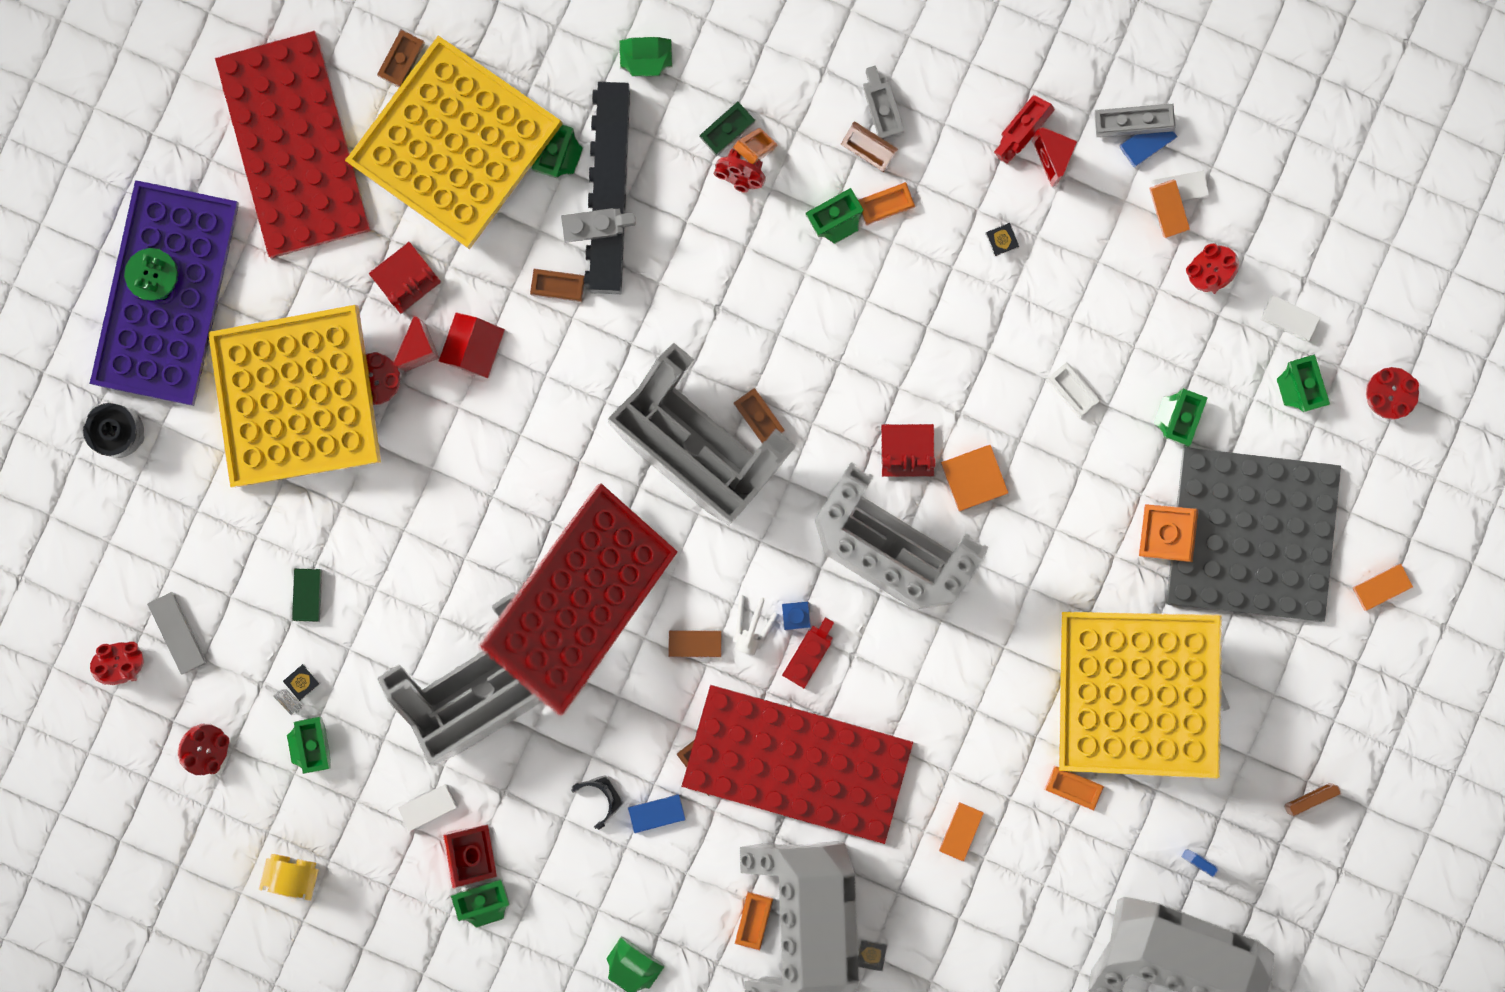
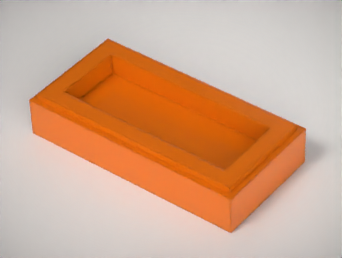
(755, 146)
(886, 203)
(1169, 208)
(1382, 587)
(1074, 788)
(961, 831)
(753, 920)

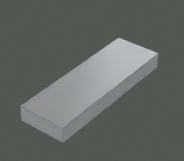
(1135, 120)
(176, 633)

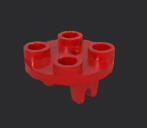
(740, 172)
(1204, 267)
(386, 374)
(1403, 398)
(116, 663)
(199, 761)

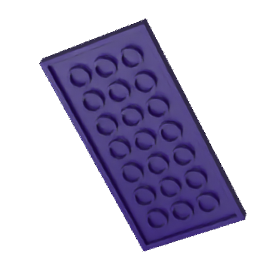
(163, 343)

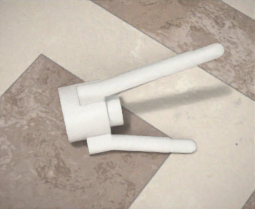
(747, 641)

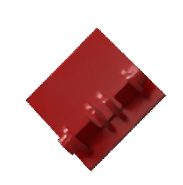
(404, 277)
(907, 450)

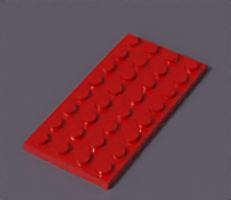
(292, 144)
(578, 599)
(797, 764)

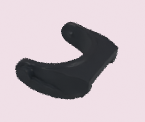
(604, 784)

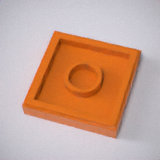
(974, 477)
(1168, 532)

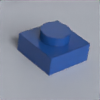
(796, 615)

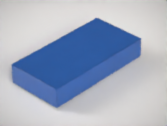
(1145, 145)
(656, 813)
(1200, 862)

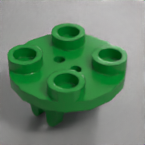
(147, 286)

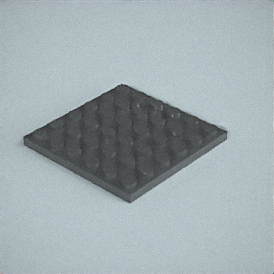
(1258, 534)

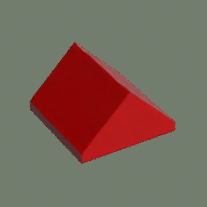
(1054, 153)
(471, 344)
(416, 347)
(469, 855)

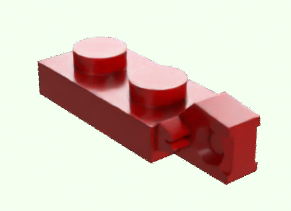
(1023, 128)
(809, 654)

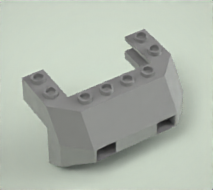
(691, 446)
(890, 550)
(460, 705)
(815, 915)
(1178, 953)

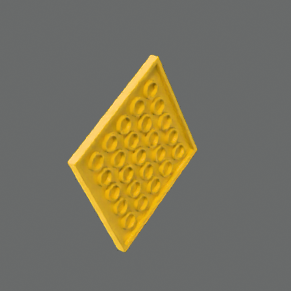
(454, 142)
(294, 396)
(1141, 694)

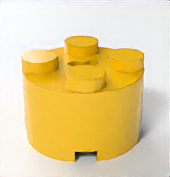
(289, 878)

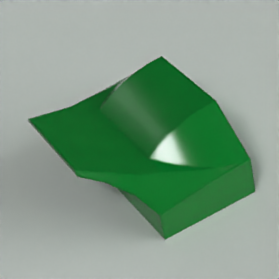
(645, 55)
(560, 154)
(836, 217)
(1303, 385)
(1180, 416)
(309, 745)
(481, 903)
(632, 967)

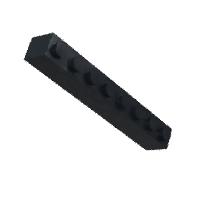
(609, 182)

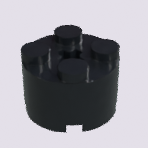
(100, 425)

